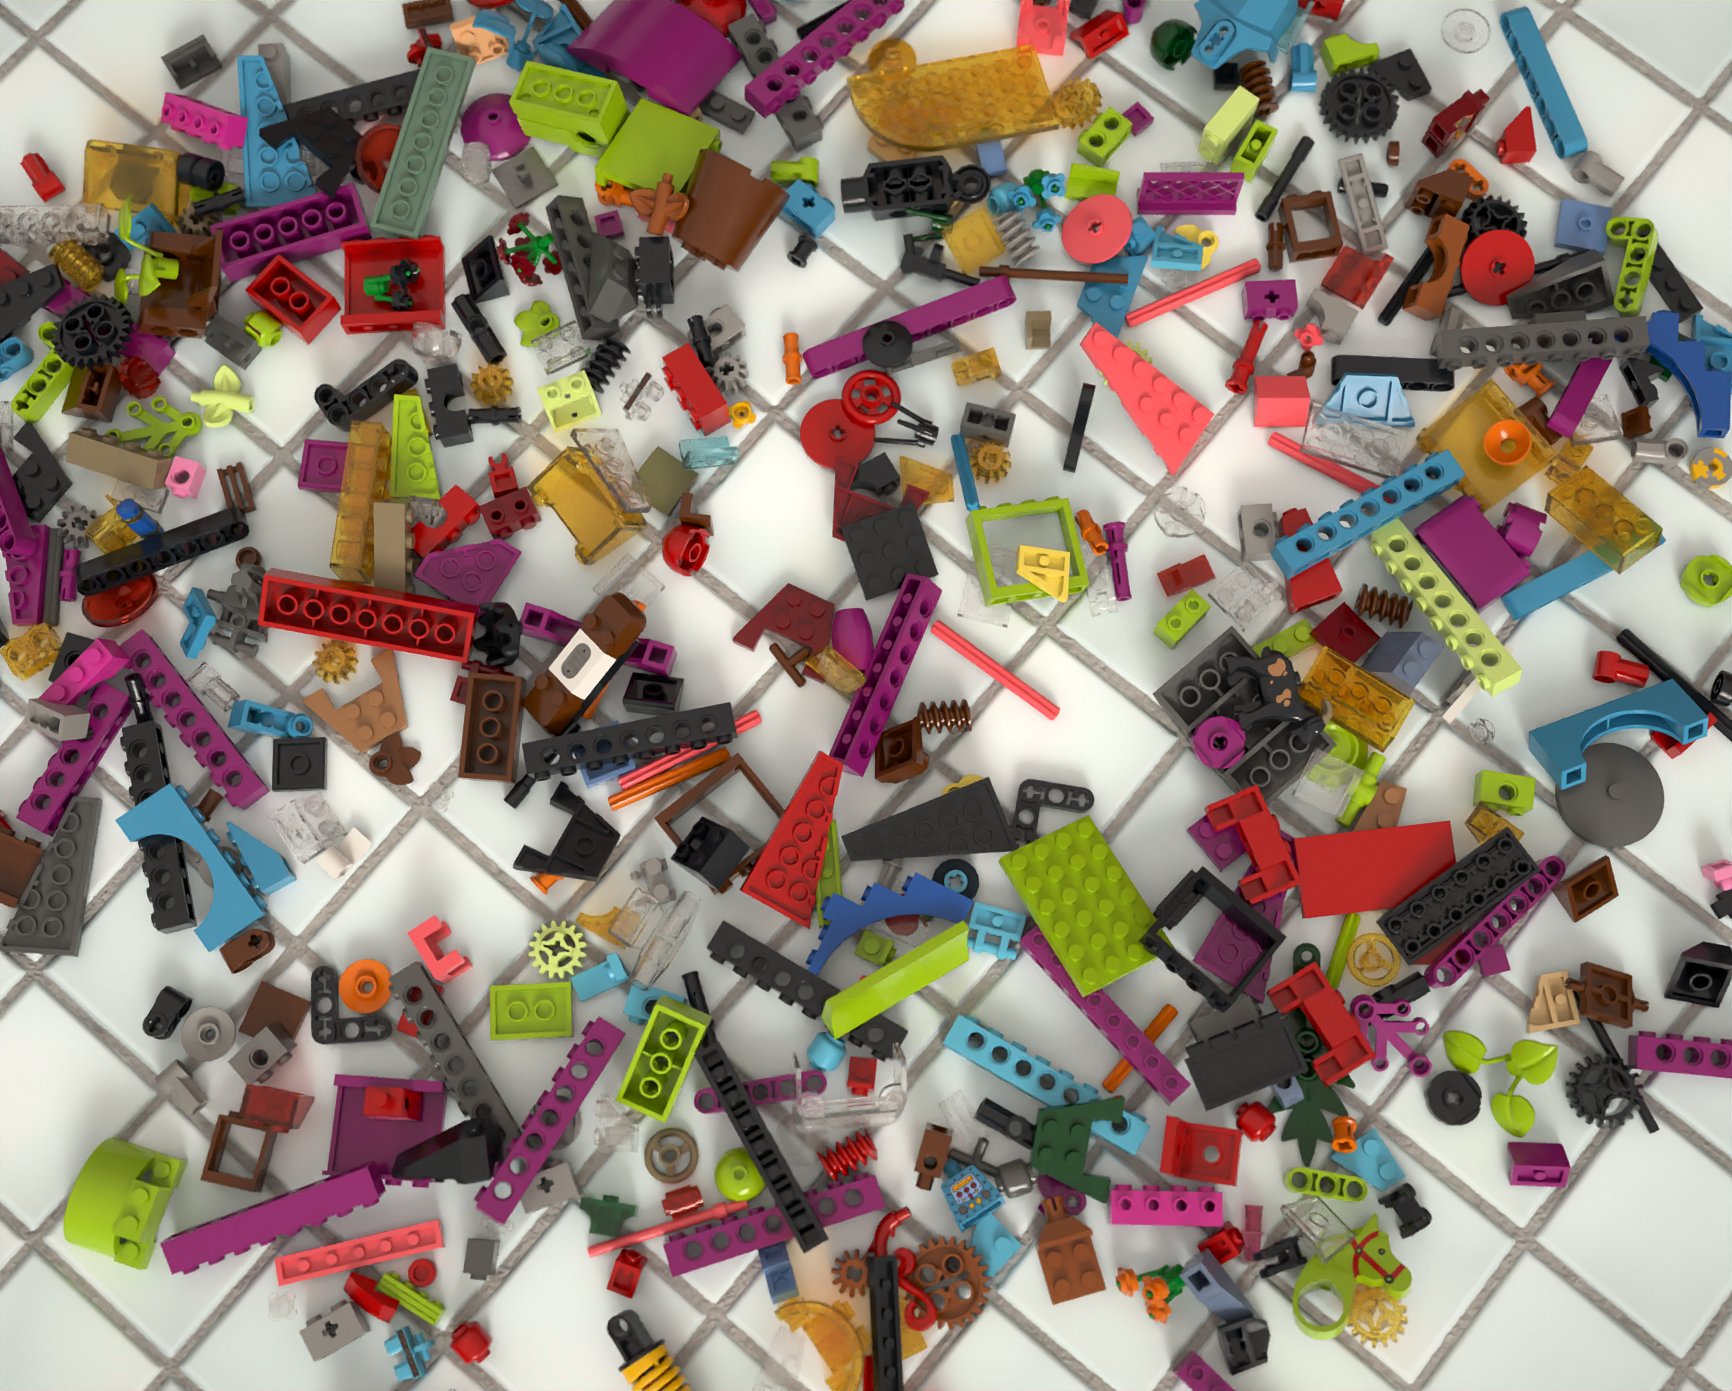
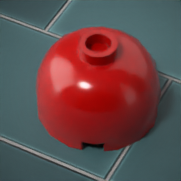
(685, 548)

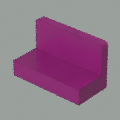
(1538, 1164)

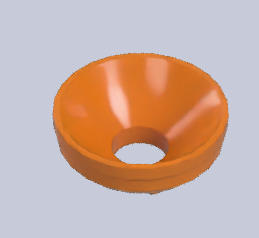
(1507, 430)

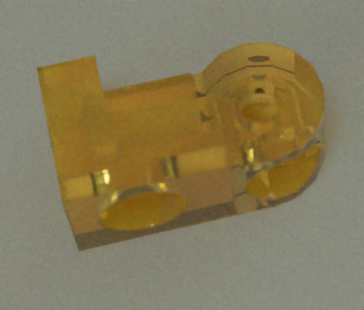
(976, 367)

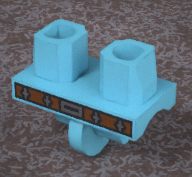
(405, 1342)

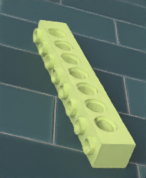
(1494, 678)

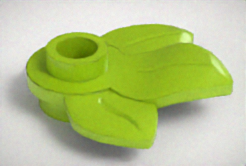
(534, 322)

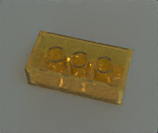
(1603, 519)
(1358, 698)

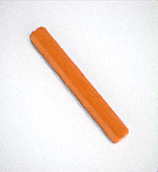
(1152, 1032)

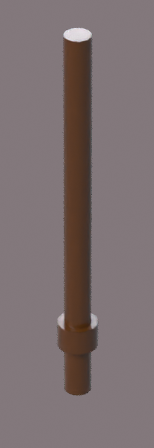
(1053, 275)

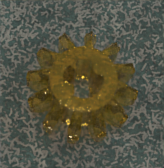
(501, 384)
(993, 454)
(328, 656)

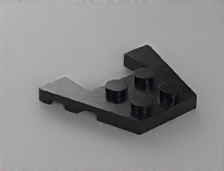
(326, 137)
(40, 477)
(582, 846)

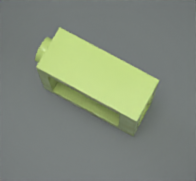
(561, 409)

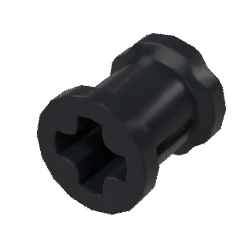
(802, 251)

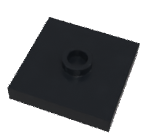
(299, 764)

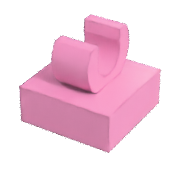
(1720, 873)

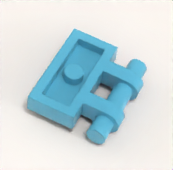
(996, 922)

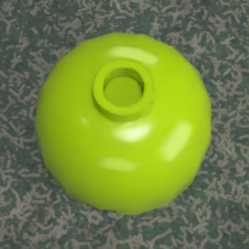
(738, 1176)

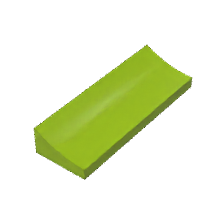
(896, 980)

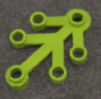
(157, 429)

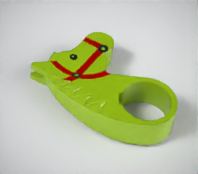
(1363, 1261)

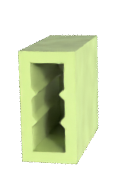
(1228, 125)

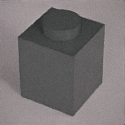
(481, 1258)

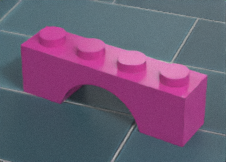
(97, 663)

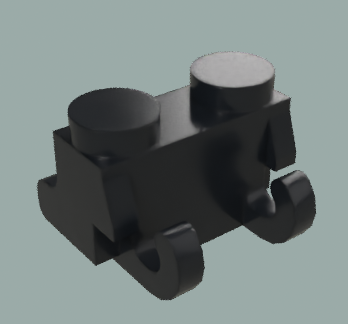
(1407, 1208)

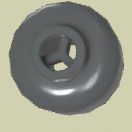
(1015, 1178)

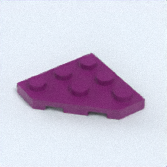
(469, 572)

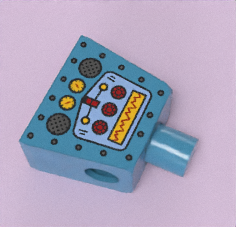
(969, 1195)

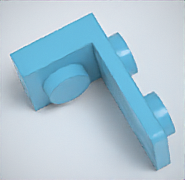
(600, 978)

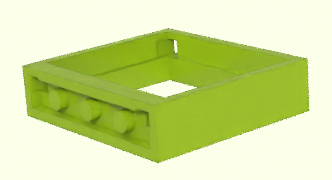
(1028, 591)

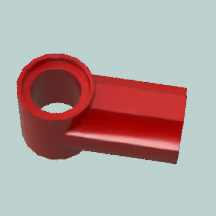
(44, 181)
(1612, 669)

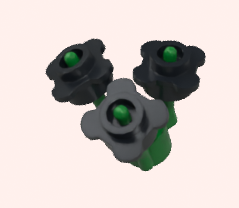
(400, 275)

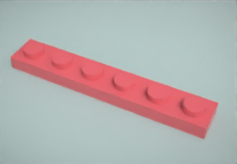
(359, 1252)

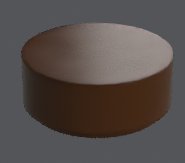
(1392, 154)

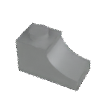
(1333, 315)
(57, 720)

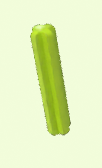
(1339, 955)

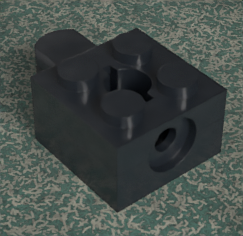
(655, 273)

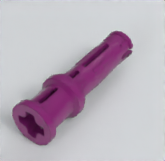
(1117, 550)

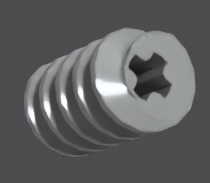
(1016, 236)

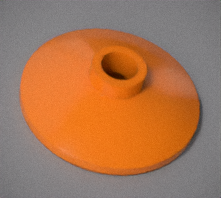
(353, 982)

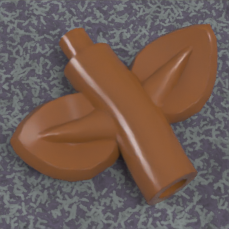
(660, 204)

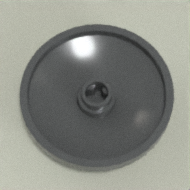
(1617, 800)

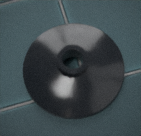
(887, 353)

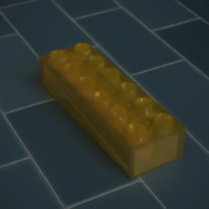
(363, 483)

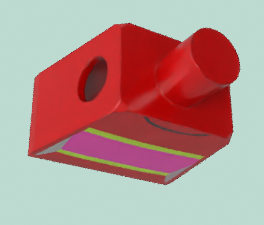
(389, 1104)

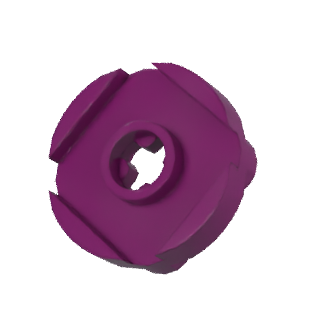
(1203, 741)

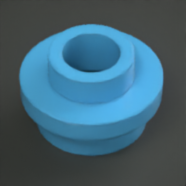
(304, 720)

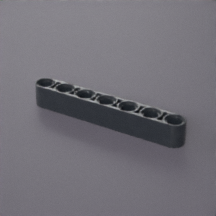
(161, 551)

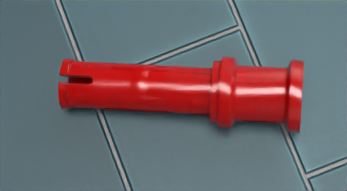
(1244, 365)

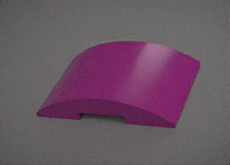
(659, 48)

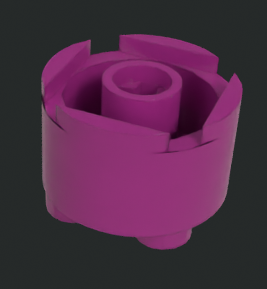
(1521, 528)

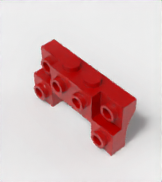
(1261, 841)
(1330, 1020)

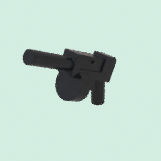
(932, 267)

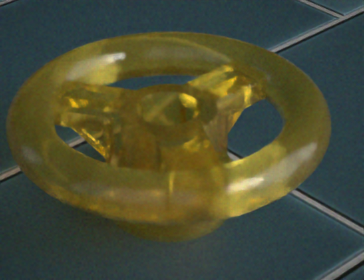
(1366, 966)

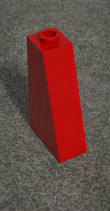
(1314, 584)

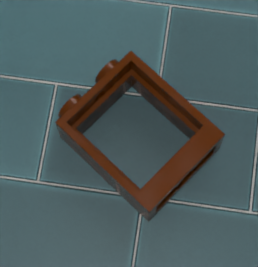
(1316, 248)
(211, 1168)

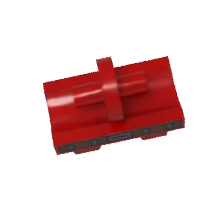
(419, 48)

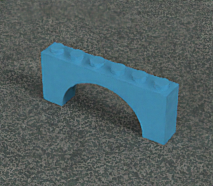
(1656, 708)
(233, 901)

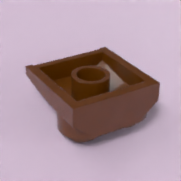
(900, 753)

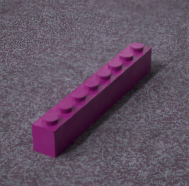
(273, 1217)

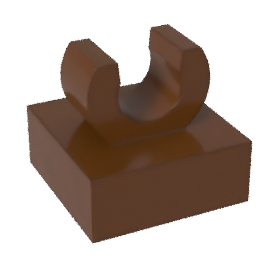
(1636, 422)

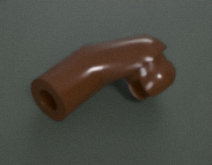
(1306, 365)

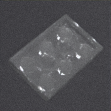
(972, 600)

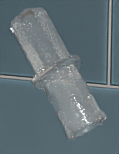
(6, 426)

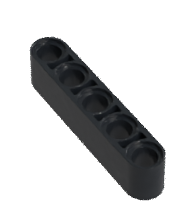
(1413, 373)

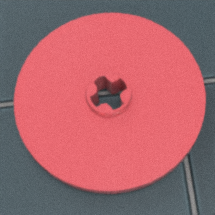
(1114, 229)

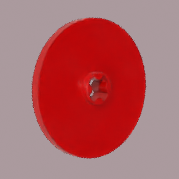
(1479, 260)
(819, 439)

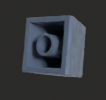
(1402, 659)

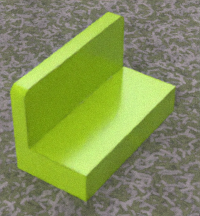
(1090, 181)

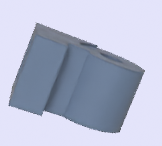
(1287, 1092)

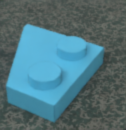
(1175, 252)
(1371, 1161)
(994, 1243)

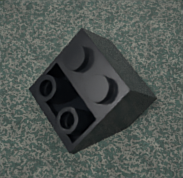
(710, 852)

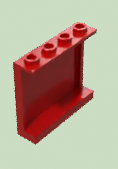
(375, 258)

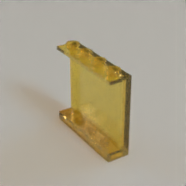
(1463, 435)

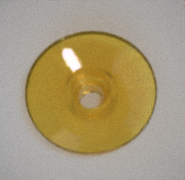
(879, 55)

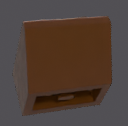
(1439, 194)
(93, 393)

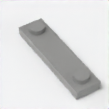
(1362, 204)

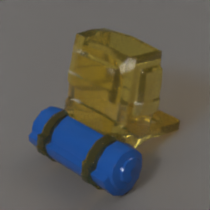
(122, 526)

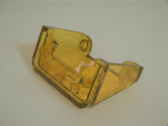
(123, 170)
(584, 506)

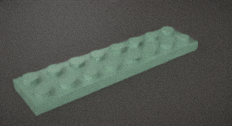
(423, 143)

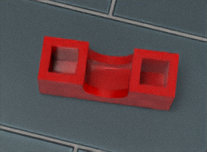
(461, 513)

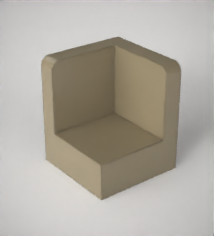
(1037, 329)

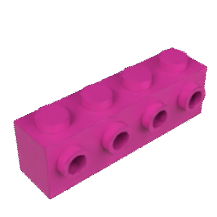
(204, 121)
(1165, 1207)

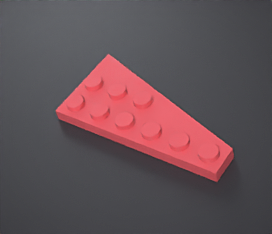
(1153, 401)

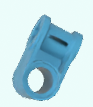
(9, 361)

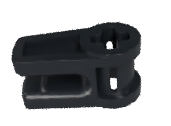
(1288, 1256)

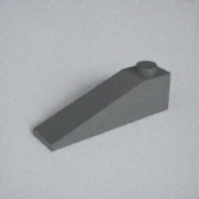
(1571, 286)

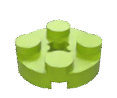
(1695, 587)

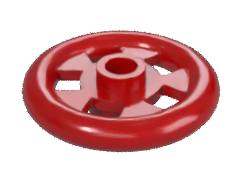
(881, 380)

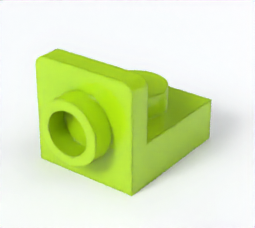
(875, 949)

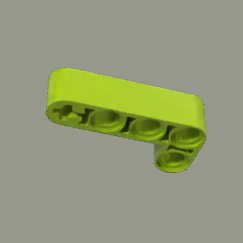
(1633, 269)
(44, 375)

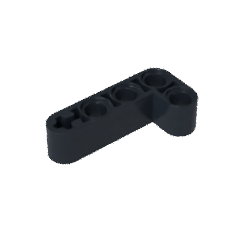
(367, 390)

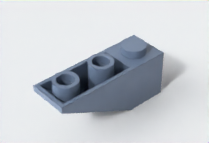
(1215, 1287)

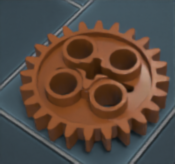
(956, 1306)

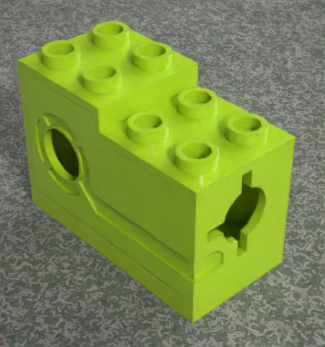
(569, 107)

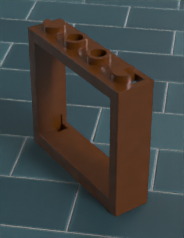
(705, 788)

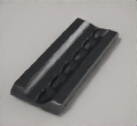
(1458, 895)

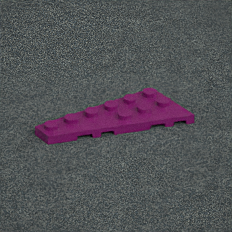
(1231, 950)

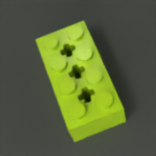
(648, 1066)

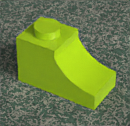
(1343, 53)

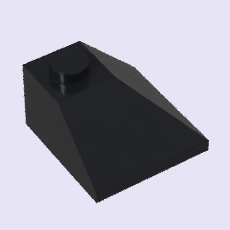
(1701, 975)

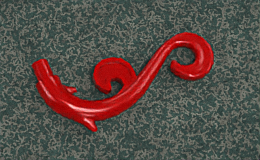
(907, 1265)

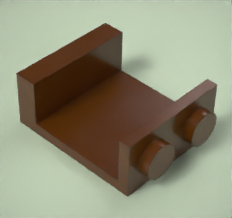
(17, 865)

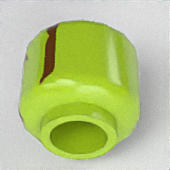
(263, 328)

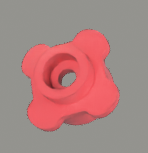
(1312, 331)

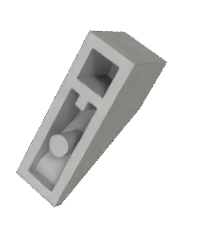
(279, 67)

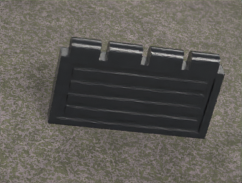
(1246, 1063)

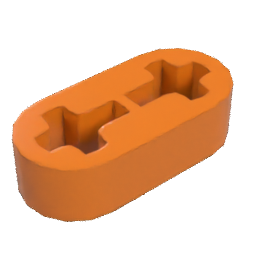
(1478, 179)

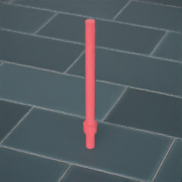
(719, 1211)

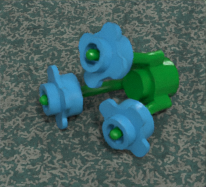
(1042, 184)

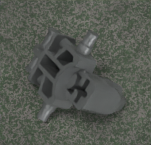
(241, 610)

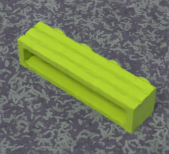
(411, 1298)

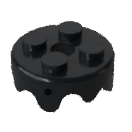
(502, 633)

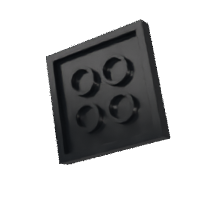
(888, 549)

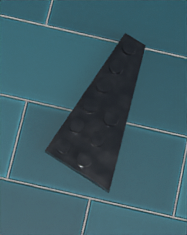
(26, 296)
(951, 824)

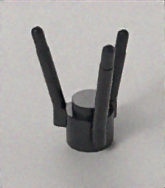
(924, 430)

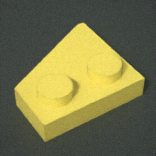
(1045, 569)

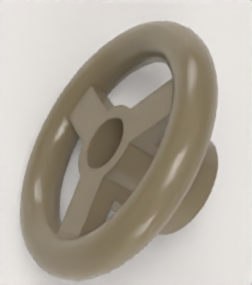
(670, 1176)

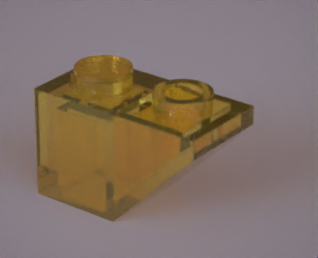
(1485, 823)

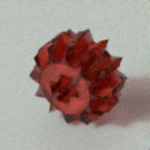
(138, 377)

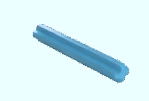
(965, 472)

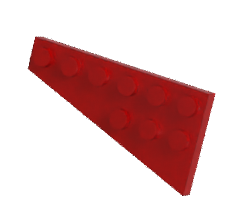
(794, 854)

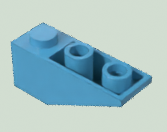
(267, 866)

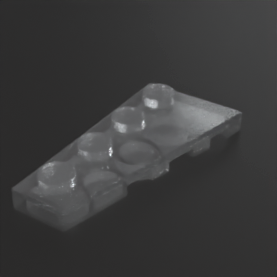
(614, 465)

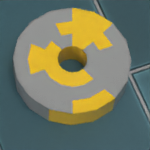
(1718, 460)

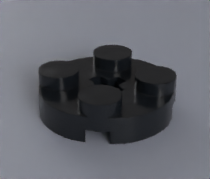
(118, 257)
(1469, 1100)

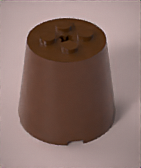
(726, 211)

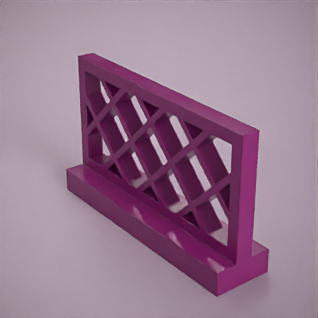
(1181, 200)

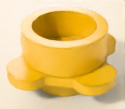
(741, 407)

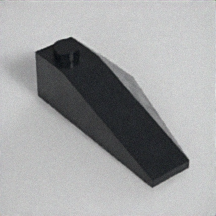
(459, 1154)

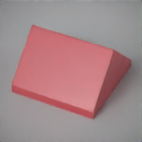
(1280, 401)

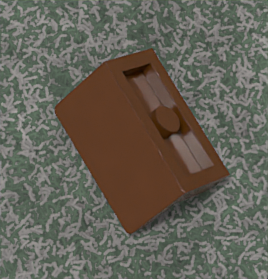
(689, 515)

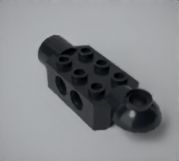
(913, 184)

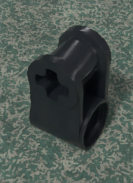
(168, 1011)

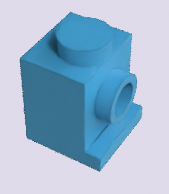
(1141, 237)

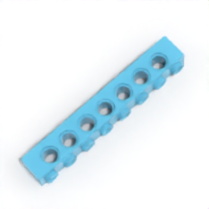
(957, 1041)

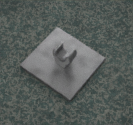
(524, 177)

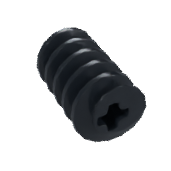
(604, 361)

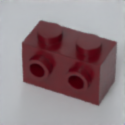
(510, 514)

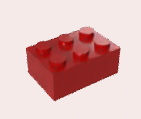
(293, 299)
(695, 390)

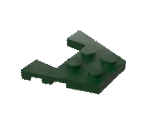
(1063, 1141)

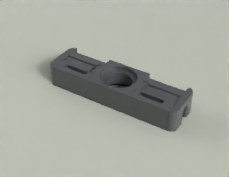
(926, 356)

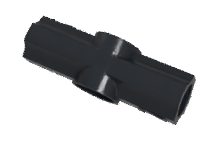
(471, 319)
(1410, 988)
(1000, 1119)

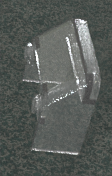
(815, 1115)

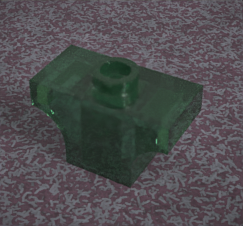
(607, 1214)

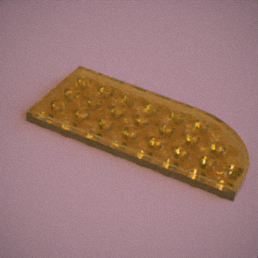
(956, 101)

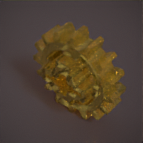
(1076, 102)
(1386, 1319)

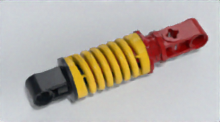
(645, 1360)

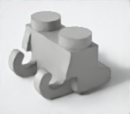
(655, 880)

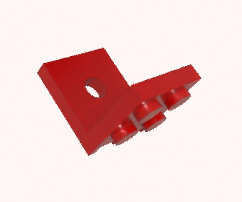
(1185, 1149)

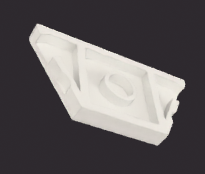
(1462, 696)

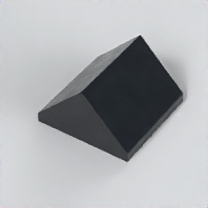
(485, 272)
(653, 694)

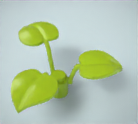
(150, 268)
(1527, 1060)

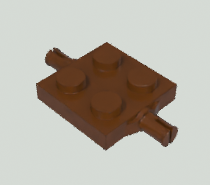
(1606, 995)

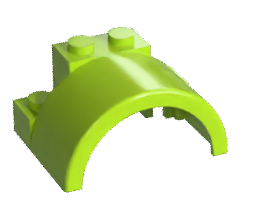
(116, 1202)

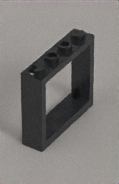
(1237, 911)

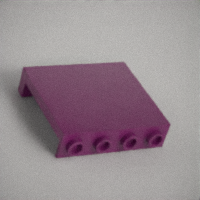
(361, 1140)

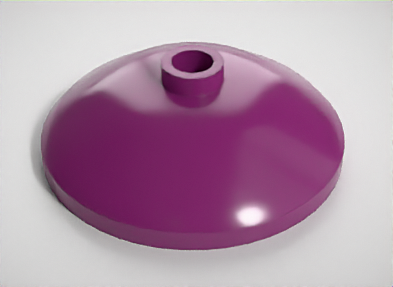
(502, 135)

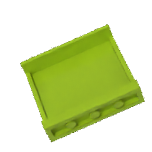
(655, 143)

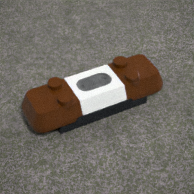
(586, 663)

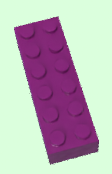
(292, 230)

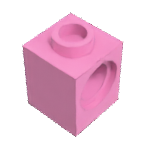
(179, 469)

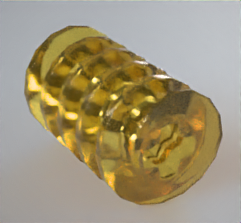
(78, 264)

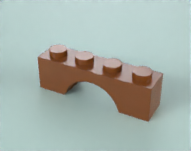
(1446, 240)

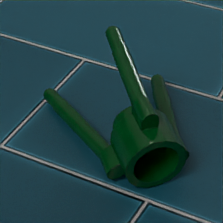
(939, 222)

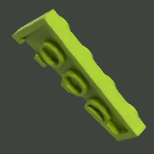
(411, 451)

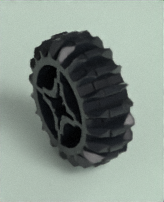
(1493, 215)
(1603, 1103)

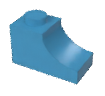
(259, 719)

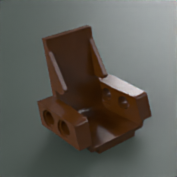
(191, 300)

